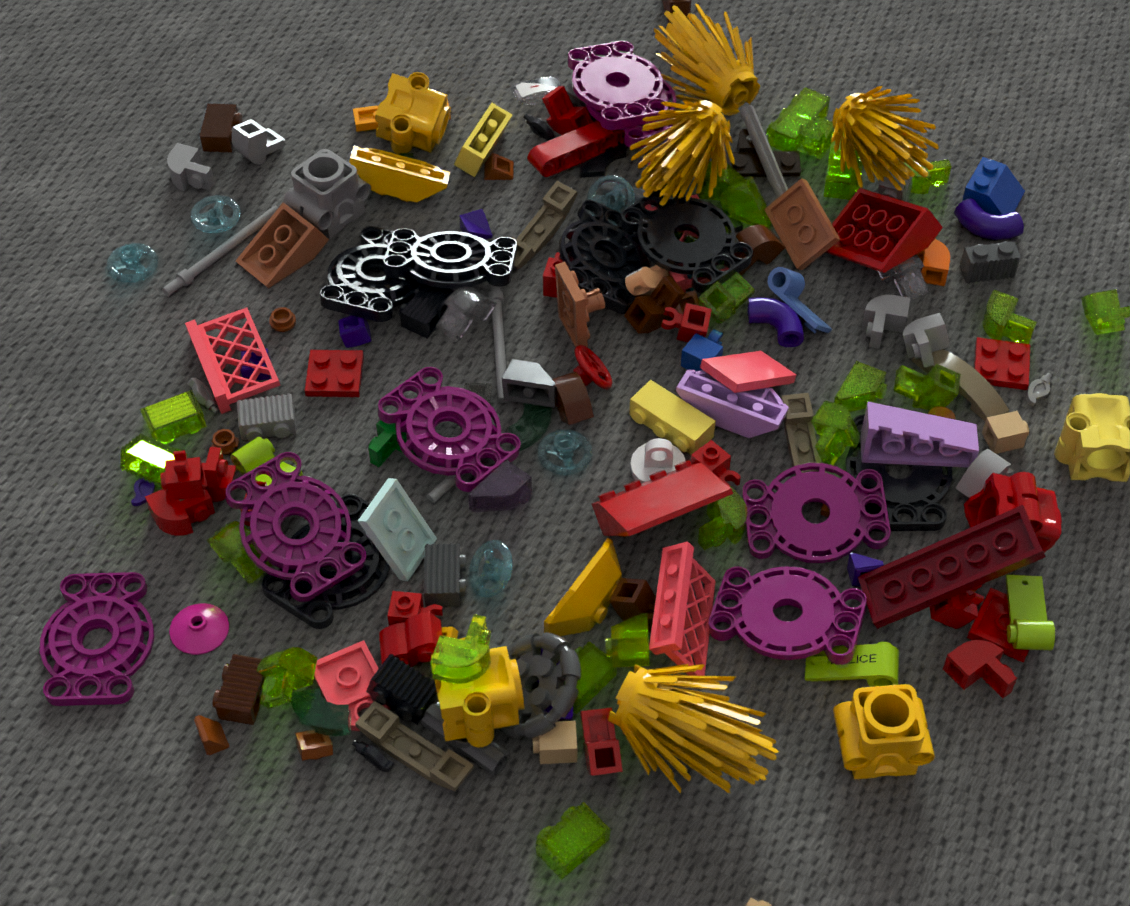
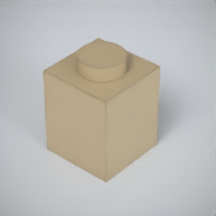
(1005, 432)
(558, 744)

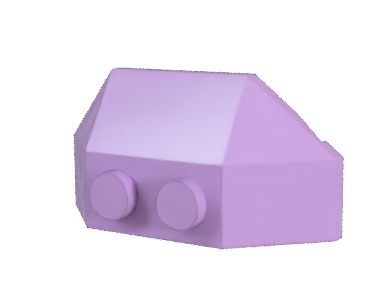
(742, 412)

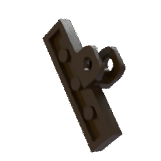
(748, 162)

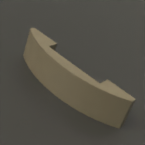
(545, 223)
(972, 386)
(800, 430)
(413, 750)

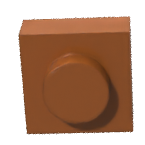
(313, 745)

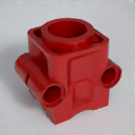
(1006, 493)

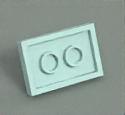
(397, 529)

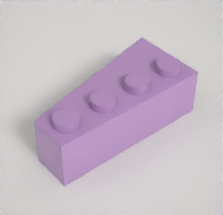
(916, 438)

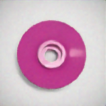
(200, 638)

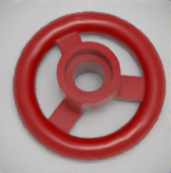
(590, 367)

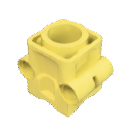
(1096, 437)

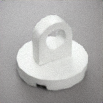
(654, 457)

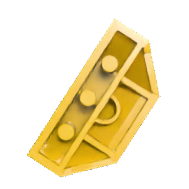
(398, 174)
(588, 596)

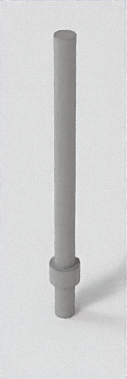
(186, 276)
(499, 344)

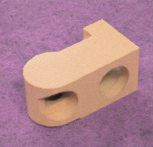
(645, 280)

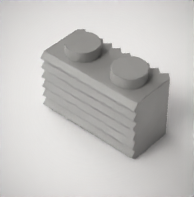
(266, 417)

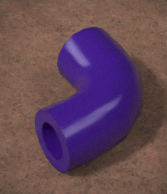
(986, 224)
(778, 315)

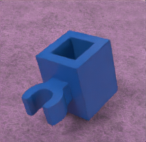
(701, 348)

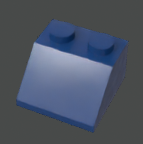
(994, 188)

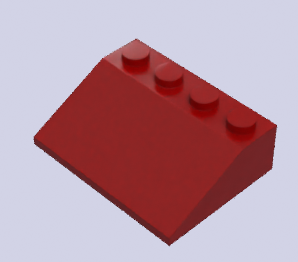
(882, 230)
(658, 499)

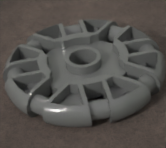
(551, 682)

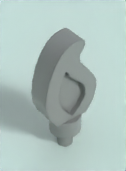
(1038, 389)
(203, 394)

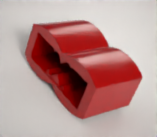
(411, 640)

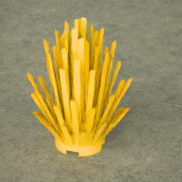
(705, 63)
(873, 131)
(694, 138)
(685, 725)

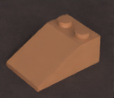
(281, 247)

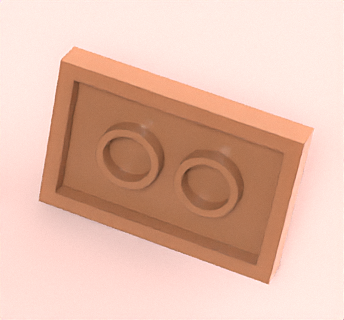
(802, 224)
(575, 304)

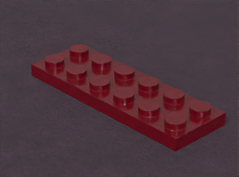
(951, 566)

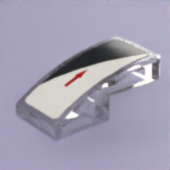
(534, 89)

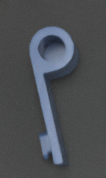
(789, 286)

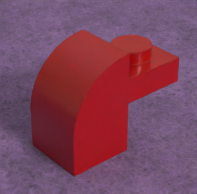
(563, 114)
(217, 474)
(175, 515)
(980, 660)
(600, 742)

